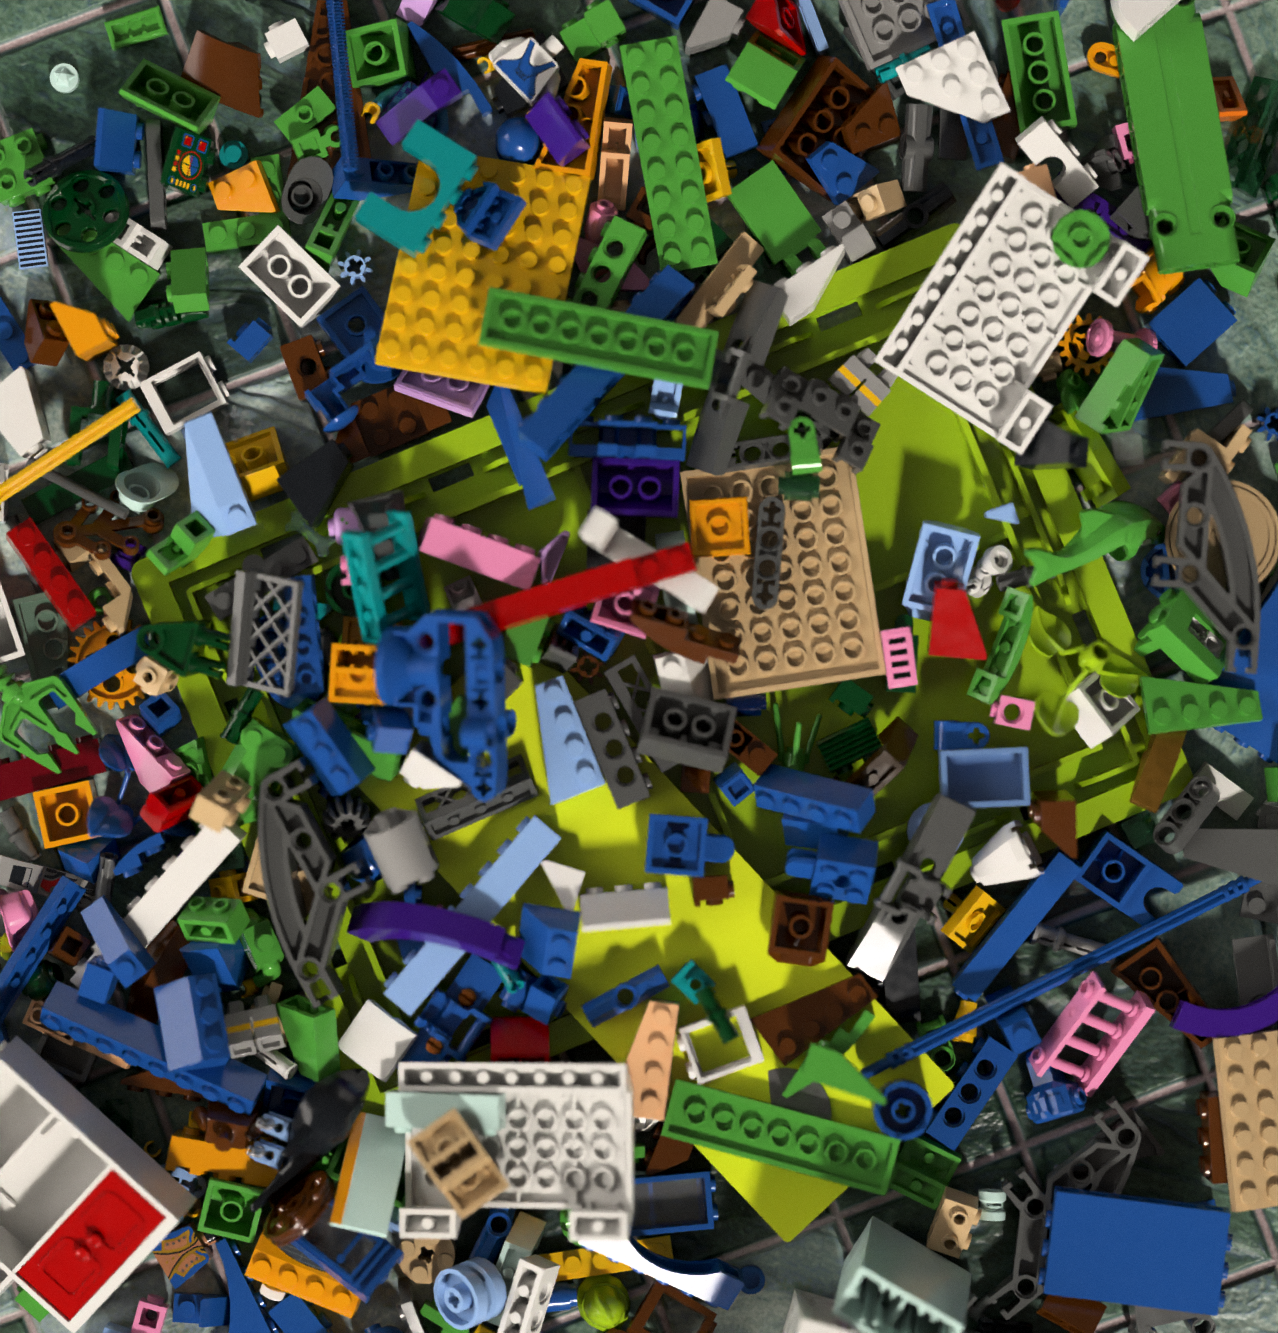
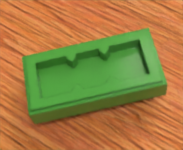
(136, 28)
(305, 114)

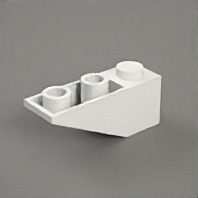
(809, 284)

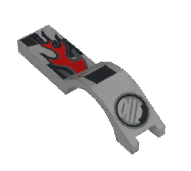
(40, 879)

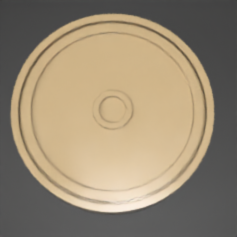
(1262, 526)

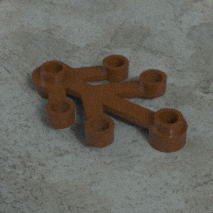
(106, 529)

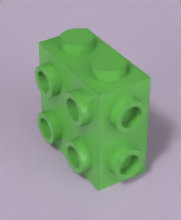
(16, 155)

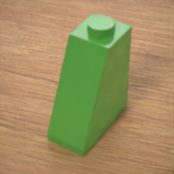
(311, 1036)

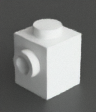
(285, 40)

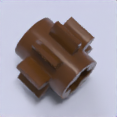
(592, 659)

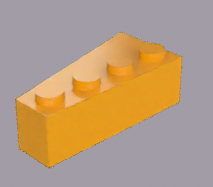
(587, 100)
(198, 1157)

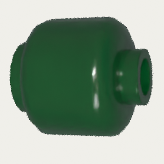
(43, 980)

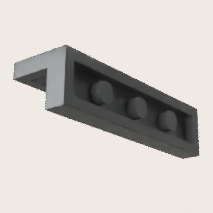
(628, 701)
(457, 814)

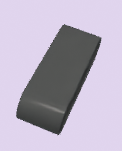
(1187, 800)

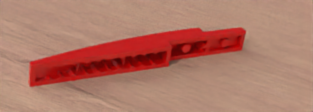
(581, 589)

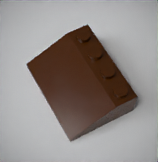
(813, 117)

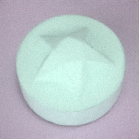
(64, 78)

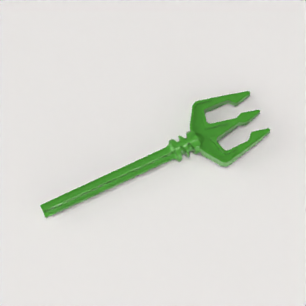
(25, 702)

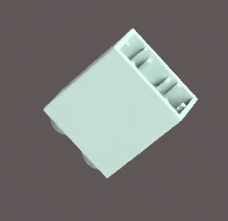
(900, 1285)

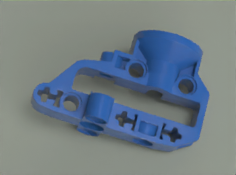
(411, 668)

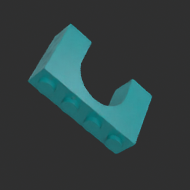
(412, 229)

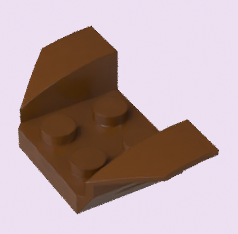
(388, 422)

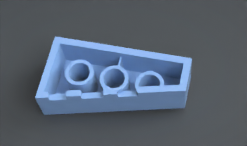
(567, 750)

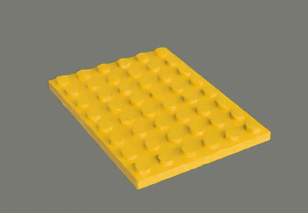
(442, 294)

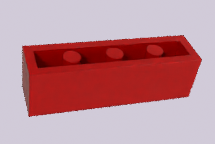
(51, 574)

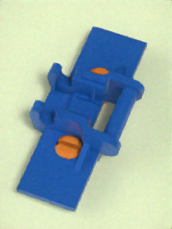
(447, 1009)

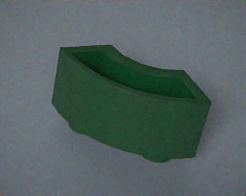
(481, 17)

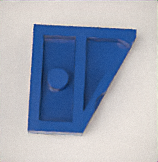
(840, 171)

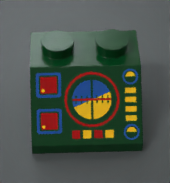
(188, 163)

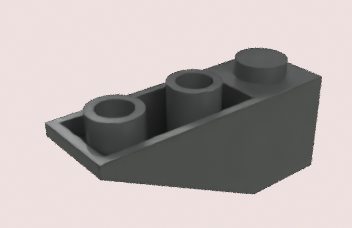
(1132, 218)

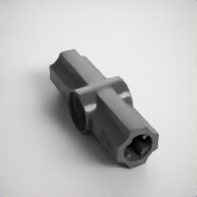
(916, 147)

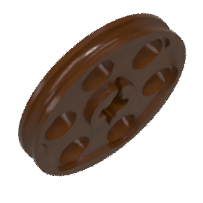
(299, 1208)

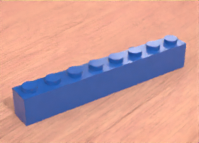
(586, 386)
(141, 1045)

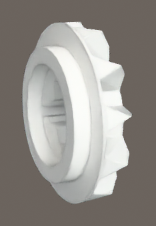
(126, 353)

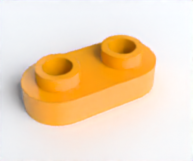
(1109, 66)

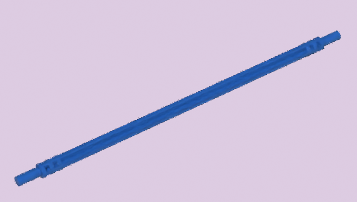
(1059, 976)

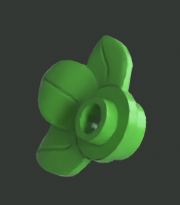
(1072, 390)

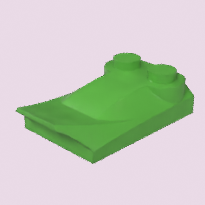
(256, 757)

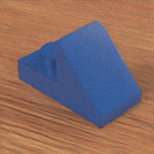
(201, 1309)

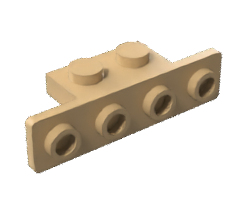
(724, 284)

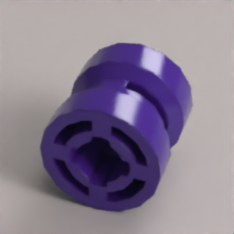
(127, 561)

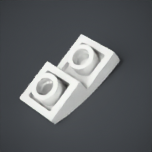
(1232, 797)

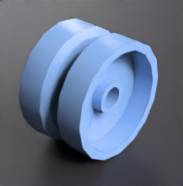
(470, 1293)

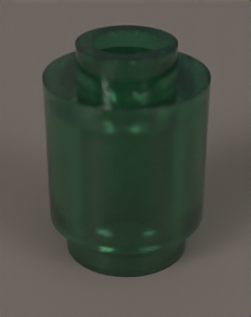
(799, 487)

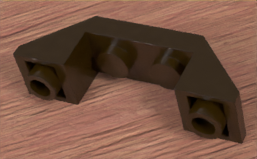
(888, 760)

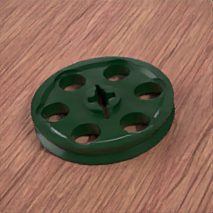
(92, 201)

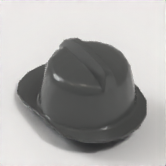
(307, 190)

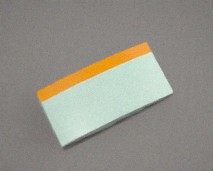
(369, 1176)

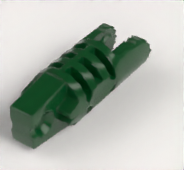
(164, 315)

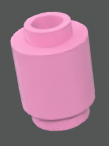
(597, 216)

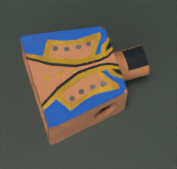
(184, 1252)

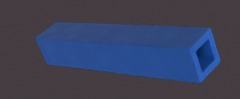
(1015, 925)

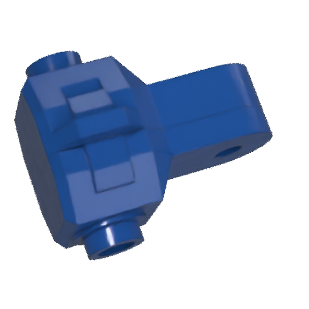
(1053, 1095)

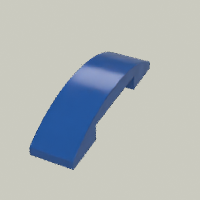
(102, 665)

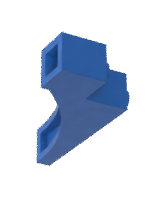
(246, 1304)

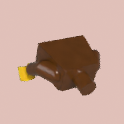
(226, 1127)

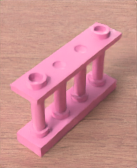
(1109, 1049)

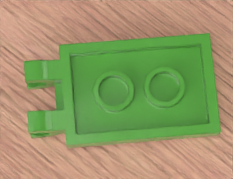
(776, 217)

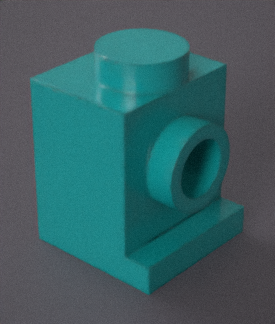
(687, 974)

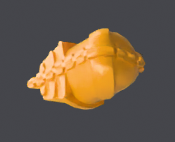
(1152, 287)

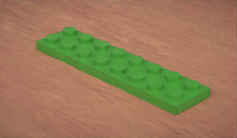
(668, 154)
(598, 338)
(780, 1136)

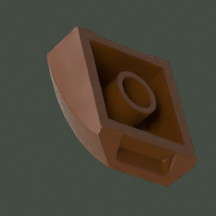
(799, 928)

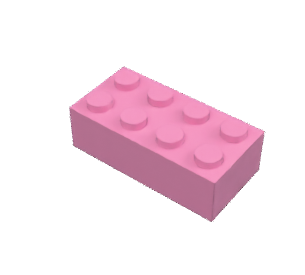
(481, 554)

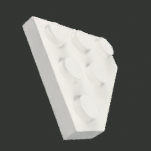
(956, 80)

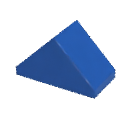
(84, 856)

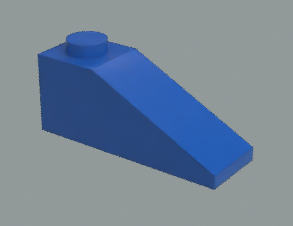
(117, 942)

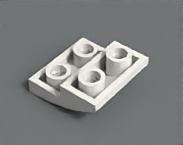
(377, 1040)

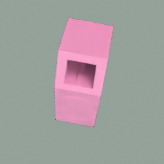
(150, 756)

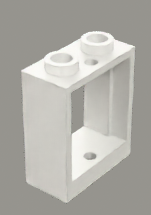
(158, 406)
(693, 1065)

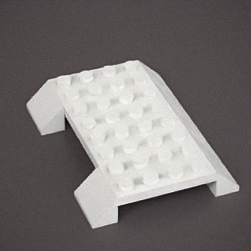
(1000, 309)
(561, 1145)

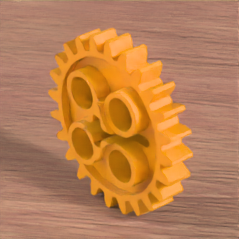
(128, 688)

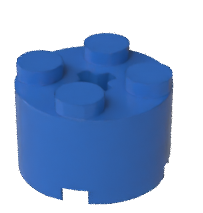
(917, 1115)

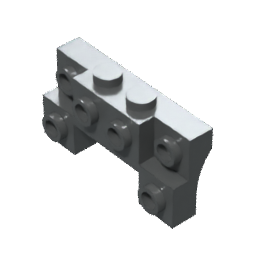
(830, 412)

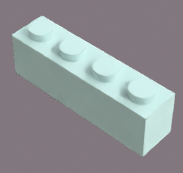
(420, 1109)

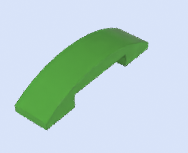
(1007, 647)

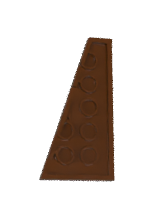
(320, 73)

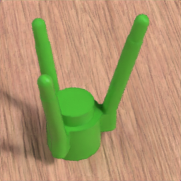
(794, 756)

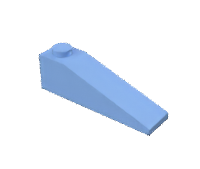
(213, 479)

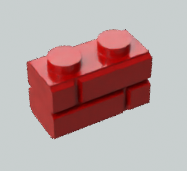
(171, 804)

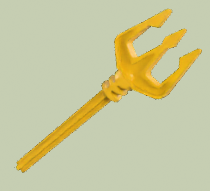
(68, 448)

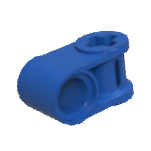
(954, 735)

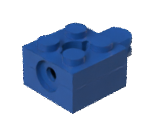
(682, 845)
(838, 869)

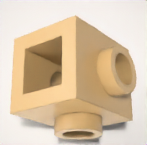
(154, 676)

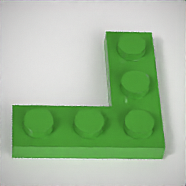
(251, 229)

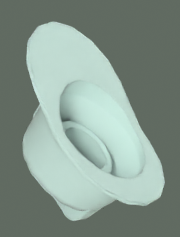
(145, 486)

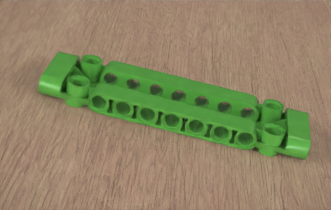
(1177, 141)

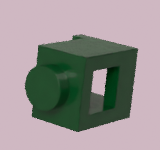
(852, 698)

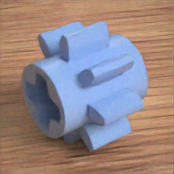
(347, 266)

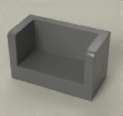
(66, 1058)

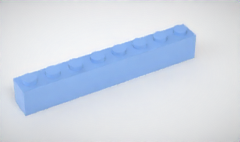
(483, 901)

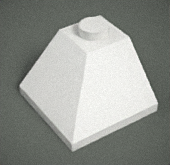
(424, 771)

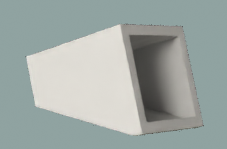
(22, 415)

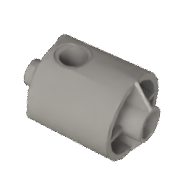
(401, 848)

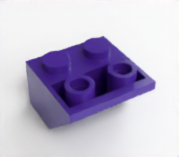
(558, 132)

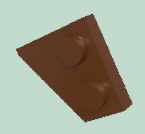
(872, 121)

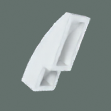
(140, 242)

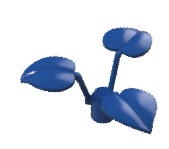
(112, 817)

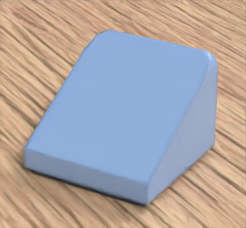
(1003, 513)

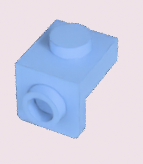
(665, 399)

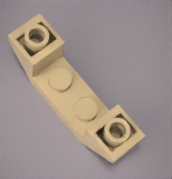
(116, 611)

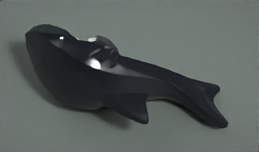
(318, 1125)

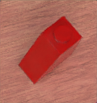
(953, 623)

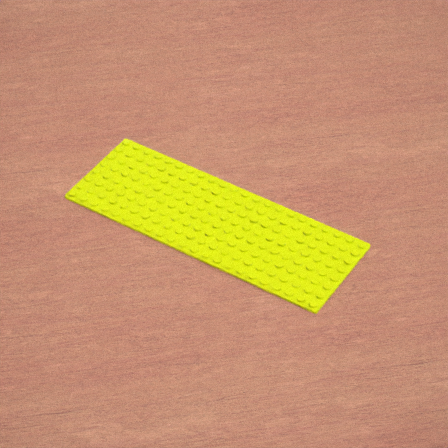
(721, 939)

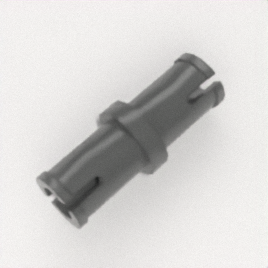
(19, 835)

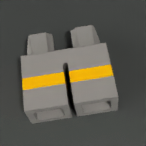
(854, 372)
(262, 1018)

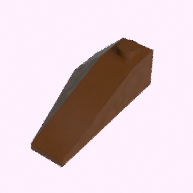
(168, 968)

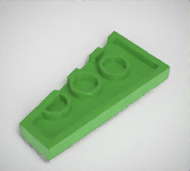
(115, 273)
(1190, 706)

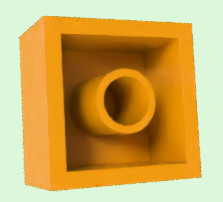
(64, 812)

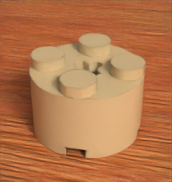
(425, 1269)

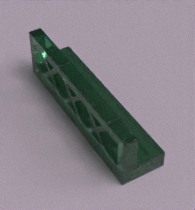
(1260, 136)

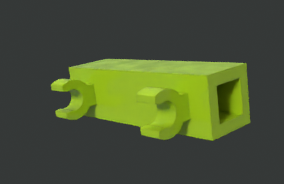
(1102, 475)

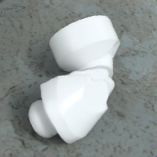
(995, 561)

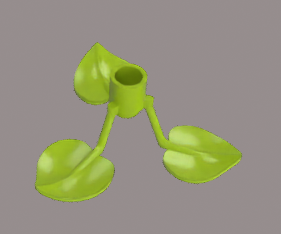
(1117, 674)

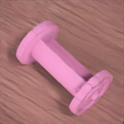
(1103, 338)

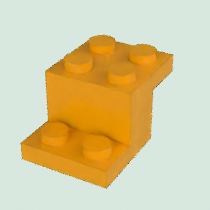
(353, 667)

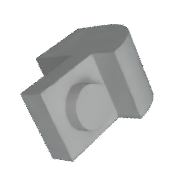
(849, 232)

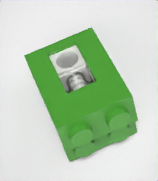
(1184, 636)

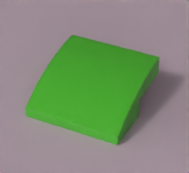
(924, 1170)

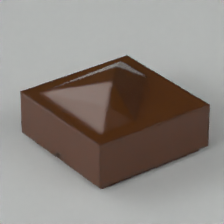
(695, 779)

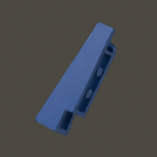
(523, 461)

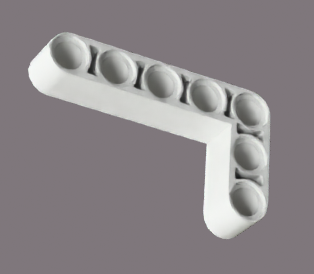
(605, 536)

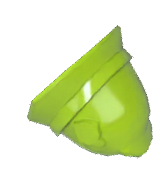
(603, 1302)

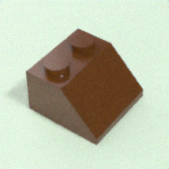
(1056, 816)

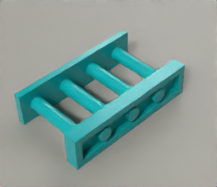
(365, 581)

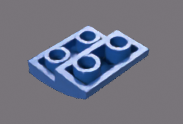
(134, 859)

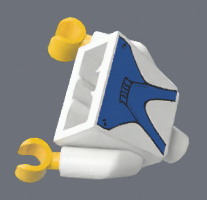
(527, 66)

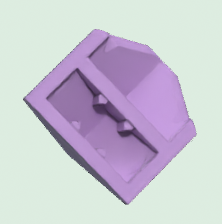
(551, 556)

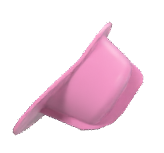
(18, 914)

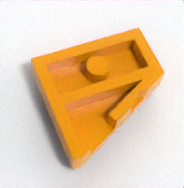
(244, 190)

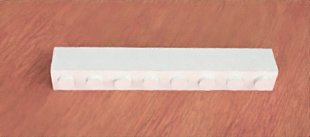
(175, 887)

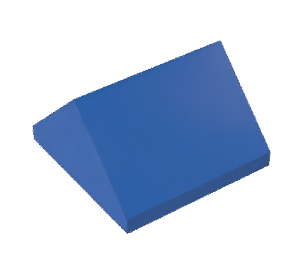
(225, 960)

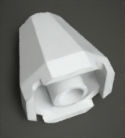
(1007, 857)

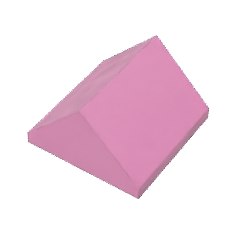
(616, 610)

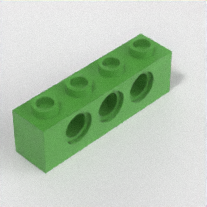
(614, 231)

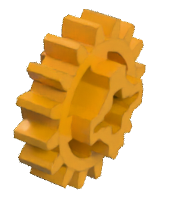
(1082, 356)

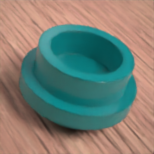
(233, 154)

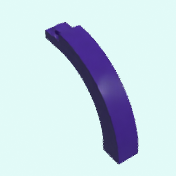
(436, 925)
(1226, 1021)

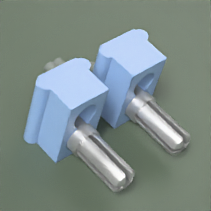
(263, 1149)

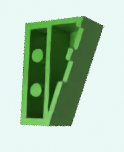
(1121, 387)

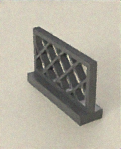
(247, 628)

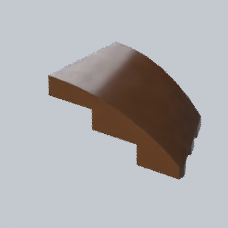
(227, 71)

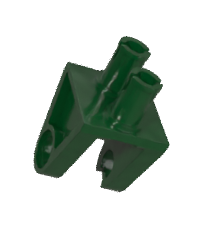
(82, 416)
(183, 646)

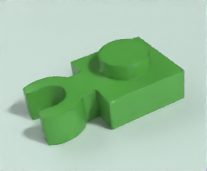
(313, 143)

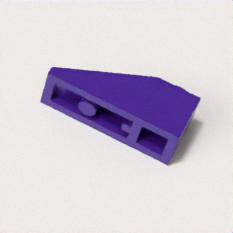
(421, 104)

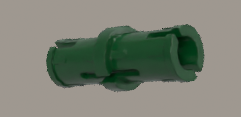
(241, 715)
(716, 1014)

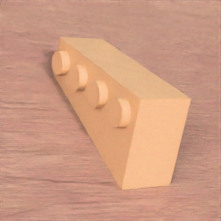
(652, 1058)

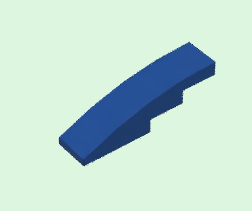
(439, 58)

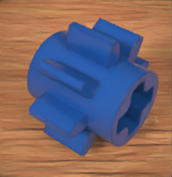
(1264, 421)

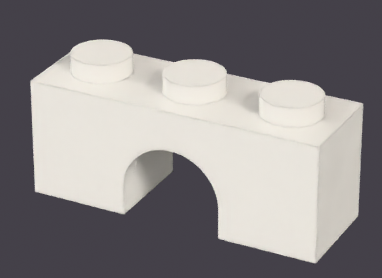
(1043, 141)

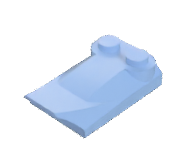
(940, 553)

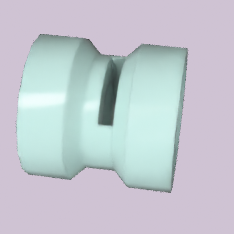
(992, 1204)

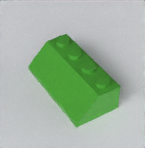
(1039, 70)

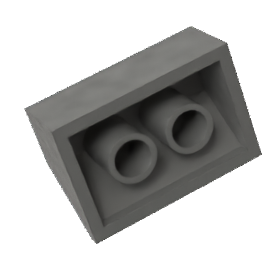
(686, 730)

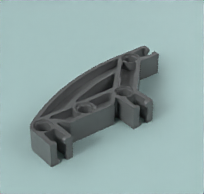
(1215, 498)
(302, 935)
(1108, 1170)

